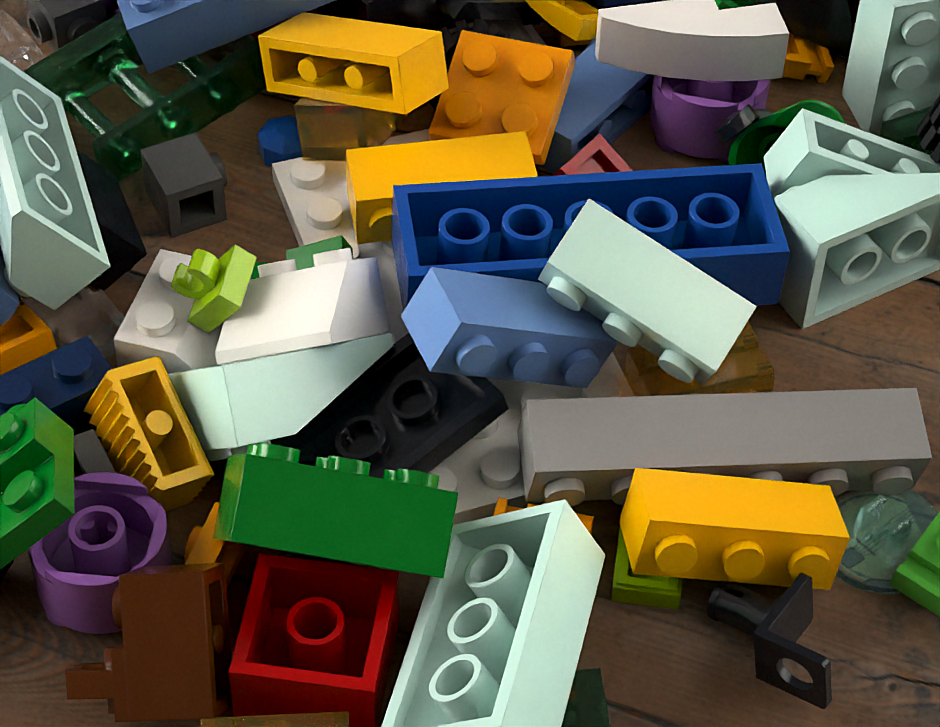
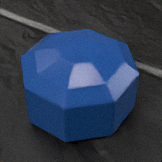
(279, 140)

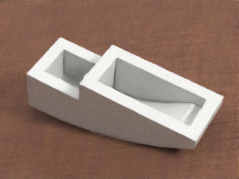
(694, 40)

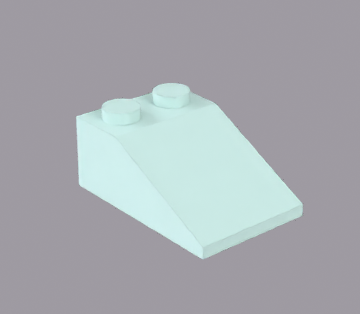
(856, 240)
(271, 393)

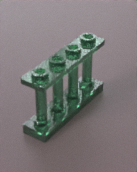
(110, 56)

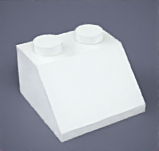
(305, 307)
(159, 323)

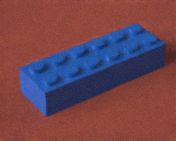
(511, 226)

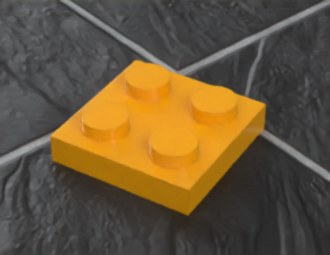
(504, 89)

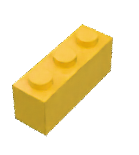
(354, 62)
(376, 169)
(732, 528)

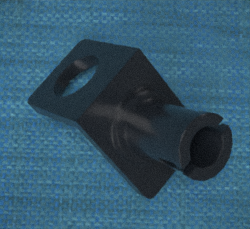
(775, 630)

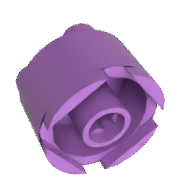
(689, 112)
(81, 560)

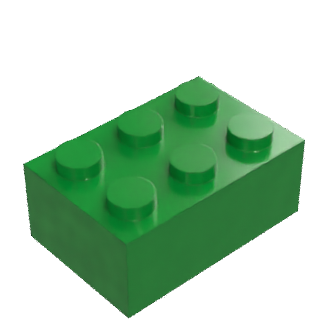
(336, 510)

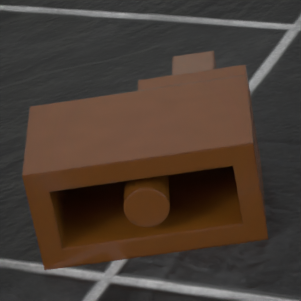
(171, 649)

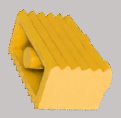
(149, 432)

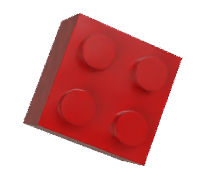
(315, 640)

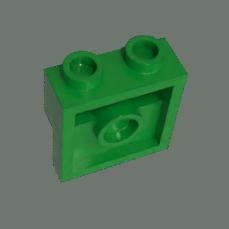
(33, 476)

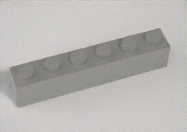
(811, 437)

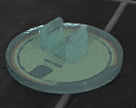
(880, 535)

